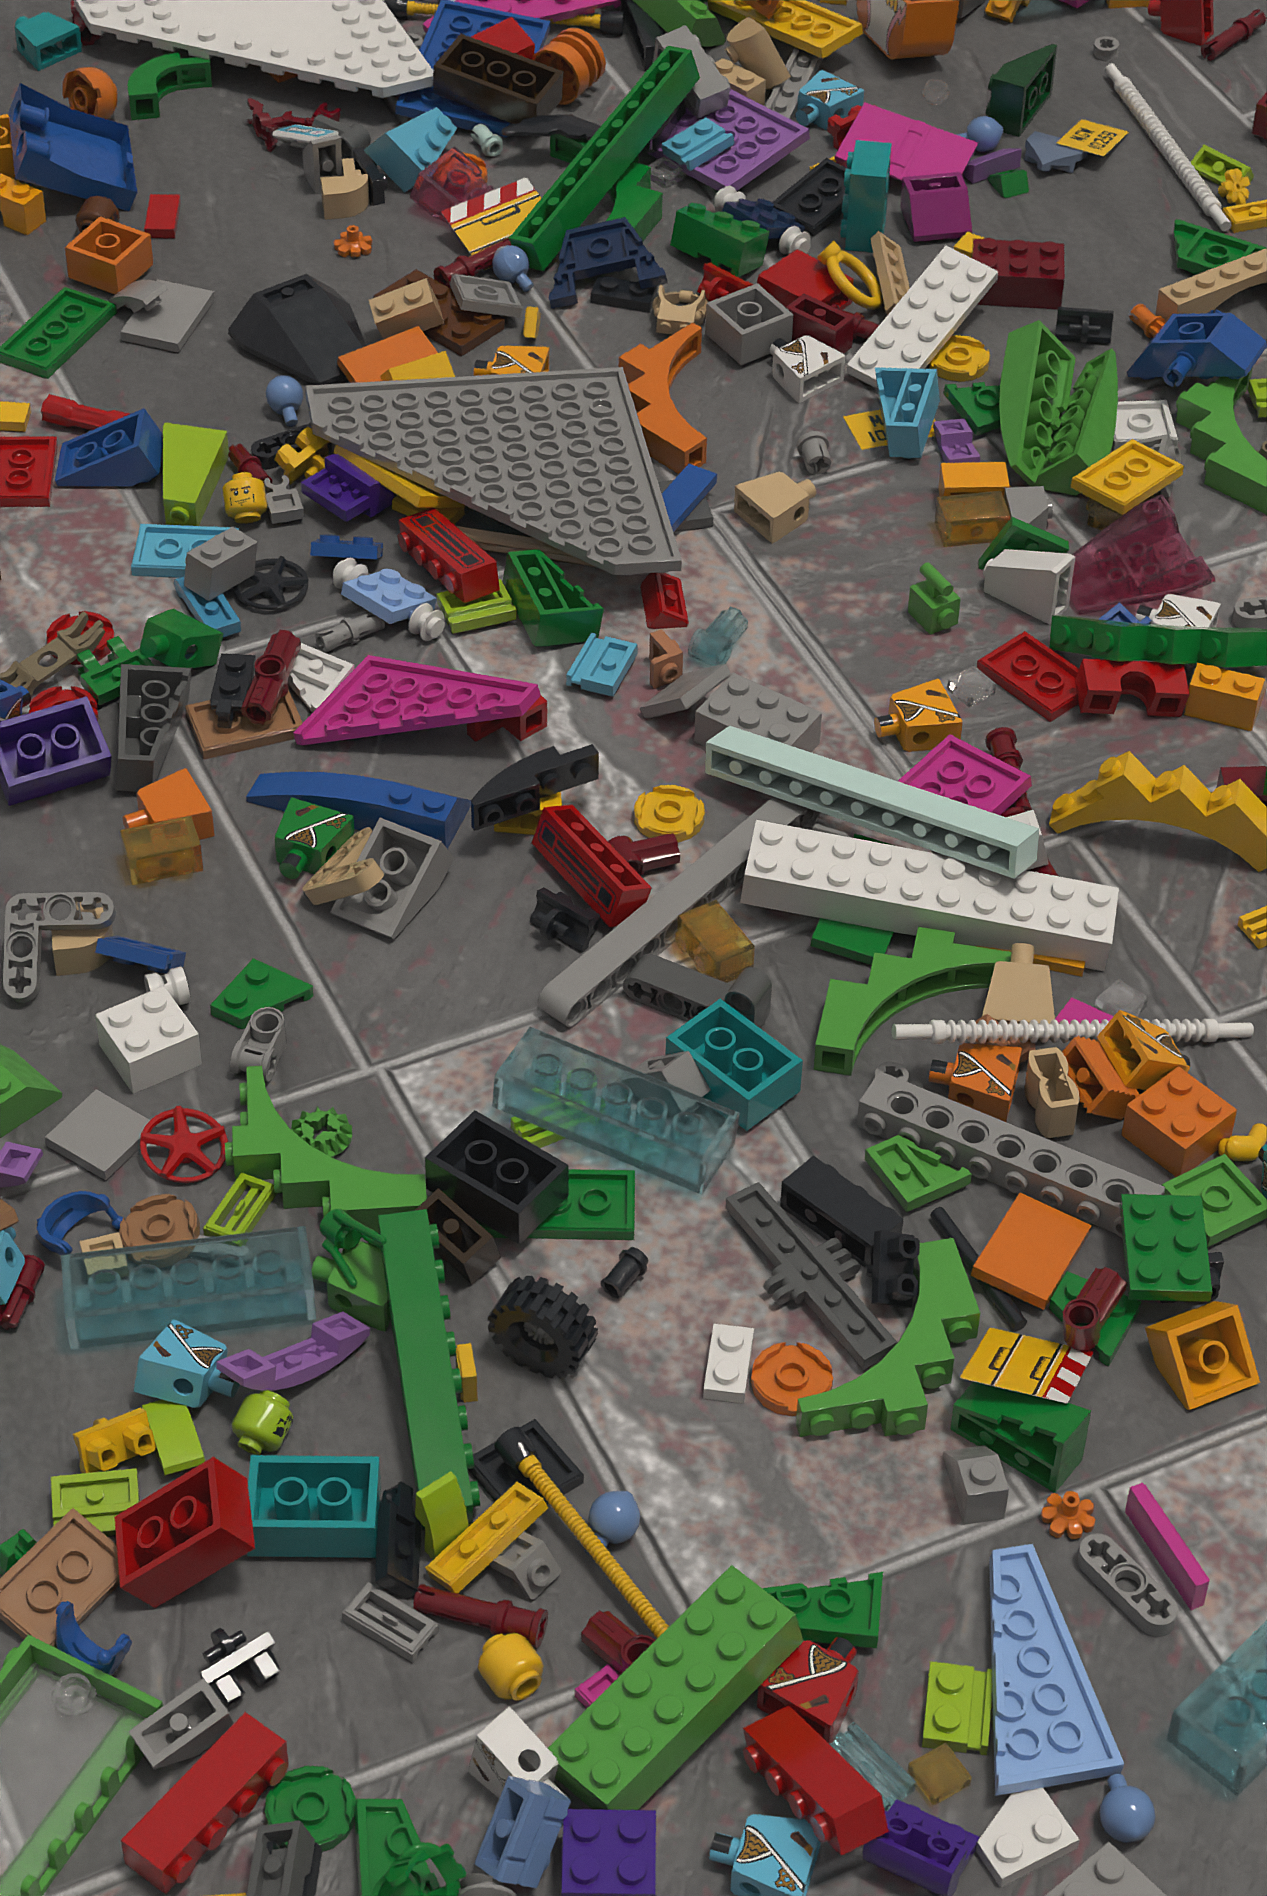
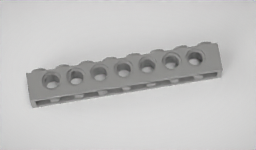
(1000, 1152)

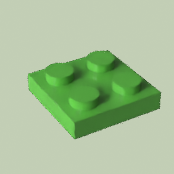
(1227, 1197)

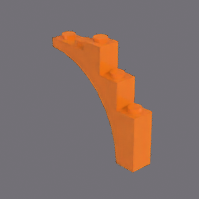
(649, 379)

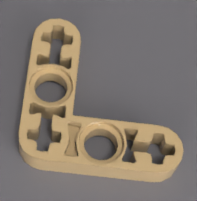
(343, 874)

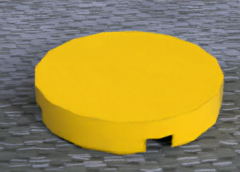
(961, 359)
(669, 811)

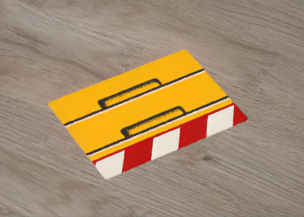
(492, 215)
(1027, 1365)

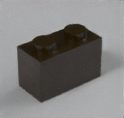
(461, 1238)

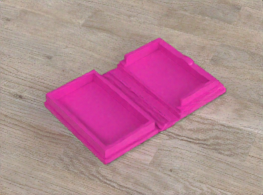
(915, 145)

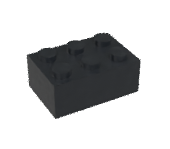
(497, 1176)

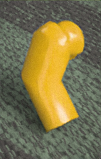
(1244, 1147)

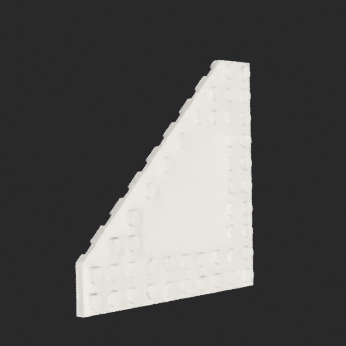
(317, 39)

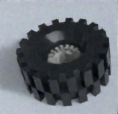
(542, 1327)

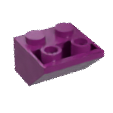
(936, 206)

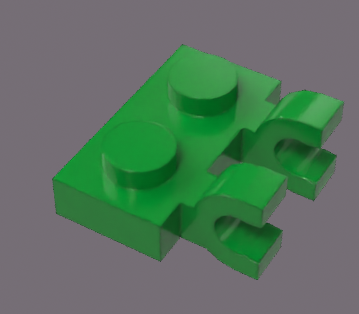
(104, 680)

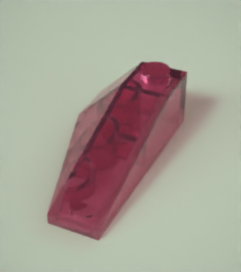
(448, 183)

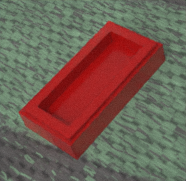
(162, 215)

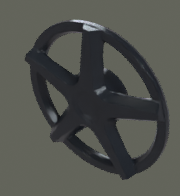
(273, 584)

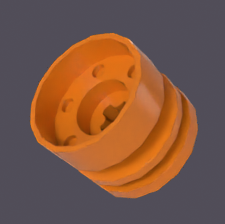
(579, 59)

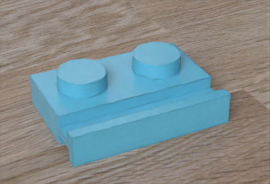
(697, 143)
(602, 664)

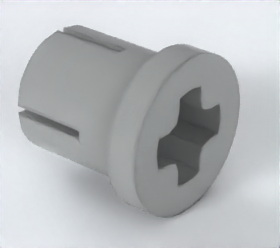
(814, 449)

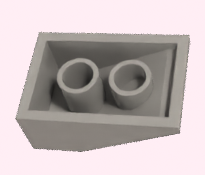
(412, 874)

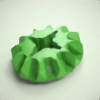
(330, 1142)

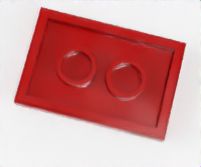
(27, 470)
(1033, 675)

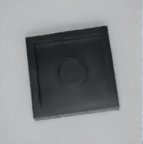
(498, 1476)

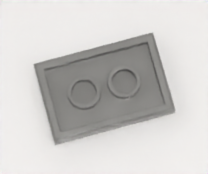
(170, 321)

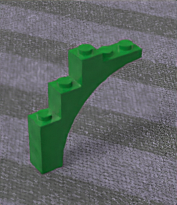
(629, 193)
(1159, 642)

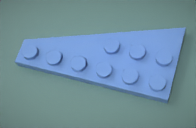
(1043, 1702)

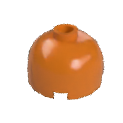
(90, 91)

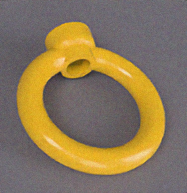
(832, 256)

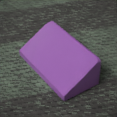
(992, 163)

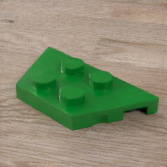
(1204, 249)

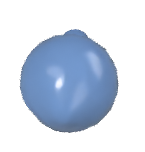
(985, 132)
(512, 265)
(285, 397)
(614, 1517)
(1126, 1811)

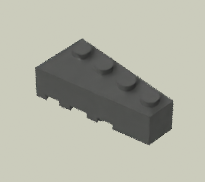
(149, 715)

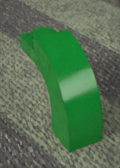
(163, 76)

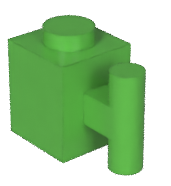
(933, 601)

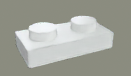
(728, 1363)

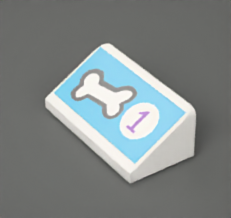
(301, 135)

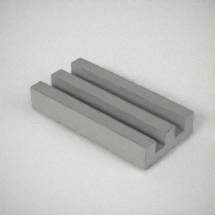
(386, 1628)

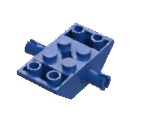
(1199, 347)

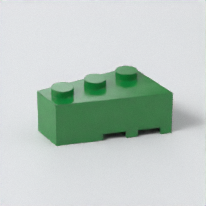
(720, 238)
(547, 603)
(1026, 1431)

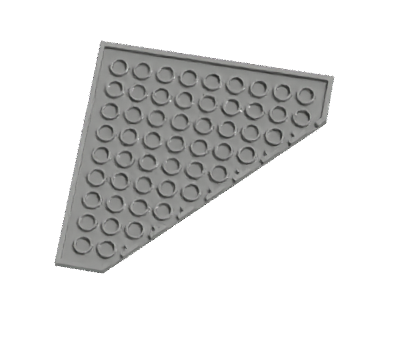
(527, 449)

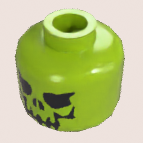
(262, 1422)

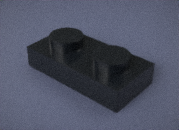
(376, 180)
(622, 294)

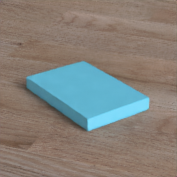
(163, 548)

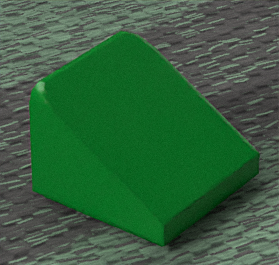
(1010, 182)

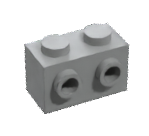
(220, 563)

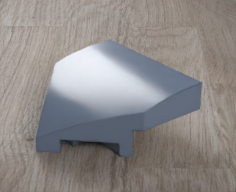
(1048, 154)

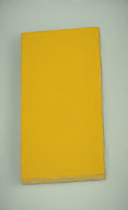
(405, 488)

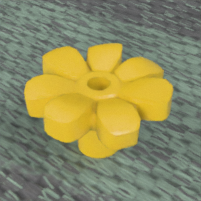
(1234, 187)

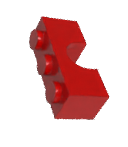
(1157, 684)

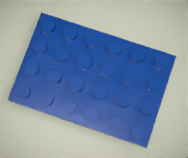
(447, 24)

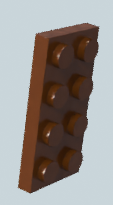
(461, 328)

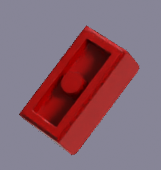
(663, 601)

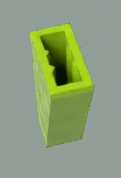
(191, 470)

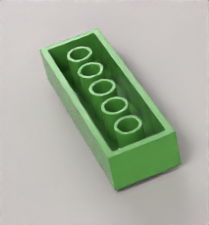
(675, 1694)

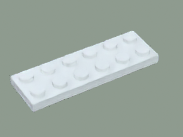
(924, 316)

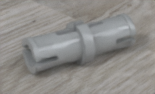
(348, 631)

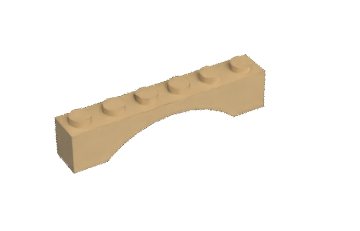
(1212, 287)

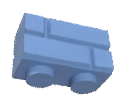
(522, 1832)

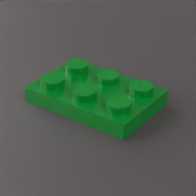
(1165, 1247)

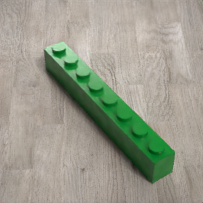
(425, 1353)

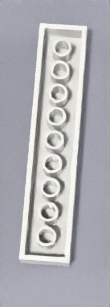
(915, 888)

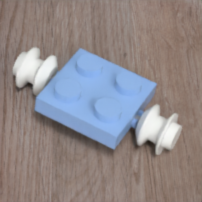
(390, 597)

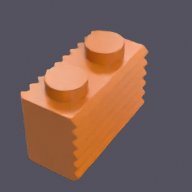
(1097, 1079)

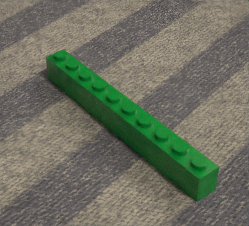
(606, 156)

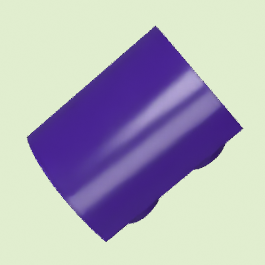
(346, 489)
(922, 1849)

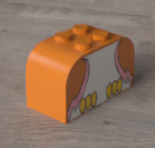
(909, 26)

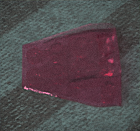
(1136, 561)

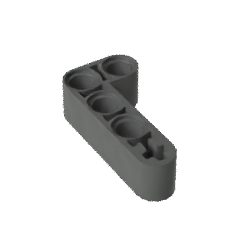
(688, 992)

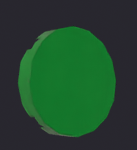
(317, 1800)

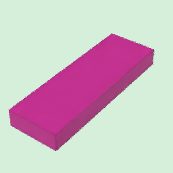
(1167, 1546)

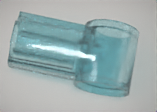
(716, 642)

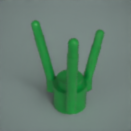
(345, 1232)

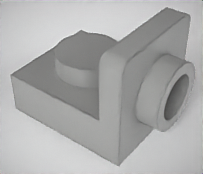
(528, 1563)

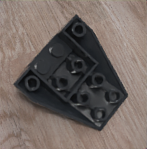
(299, 328)

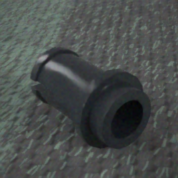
(630, 1265)

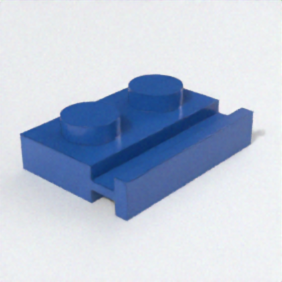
(360, 547)
(133, 951)

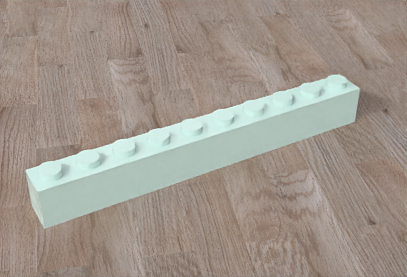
(873, 801)

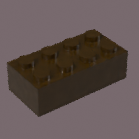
(496, 81)

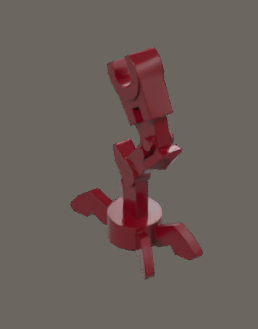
(264, 124)

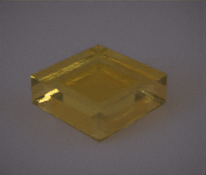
(939, 1774)

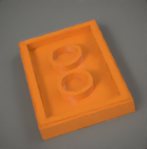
(373, 360)
(1031, 1250)

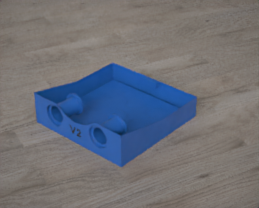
(70, 149)

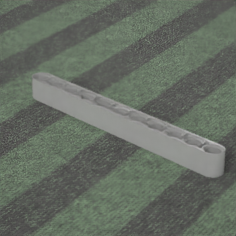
(654, 924)

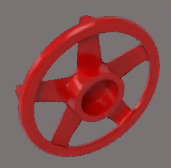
(183, 1144)

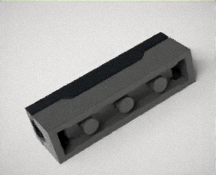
(283, 1869)

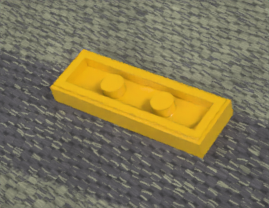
(486, 1538)

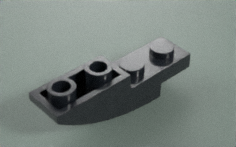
(521, 785)

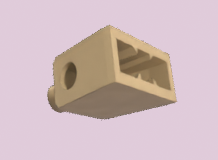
(774, 504)
(1020, 988)

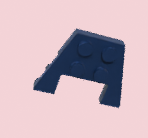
(598, 251)

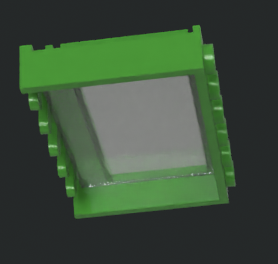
(58, 1767)

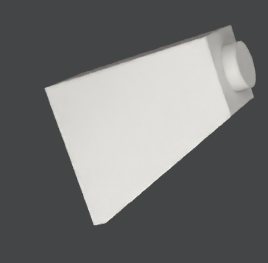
(1031, 581)

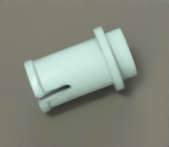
(490, 143)

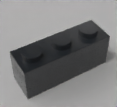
(837, 1208)

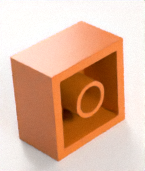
(109, 255)
(1178, 1122)

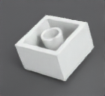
(148, 1039)

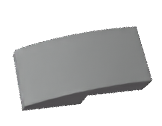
(139, 295)

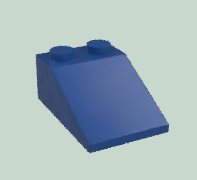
(113, 454)

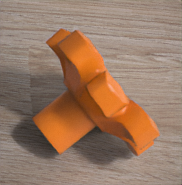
(353, 243)
(1068, 1515)

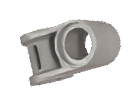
(261, 1043)

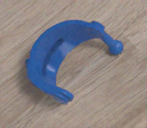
(67, 1211)
(75, 1643)

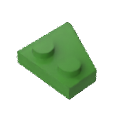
(913, 1173)

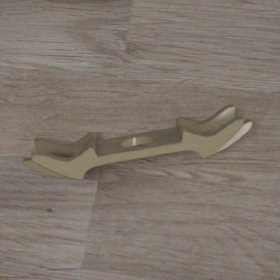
(64, 646)

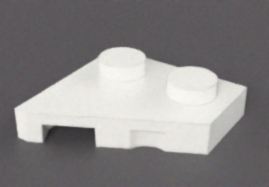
(317, 675)
(1025, 1836)

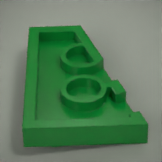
(836, 1609)
(381, 1836)

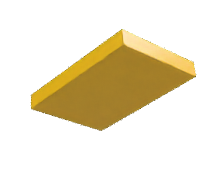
(1127, 476)

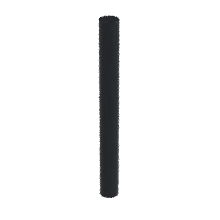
(969, 1257)

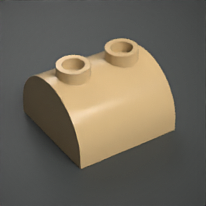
(756, 52)

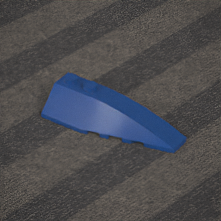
(366, 799)

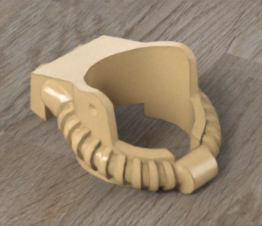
(673, 317)

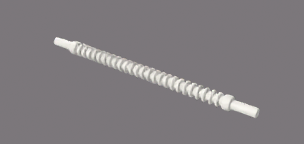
(1165, 143)
(938, 1031)

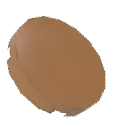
(159, 1221)

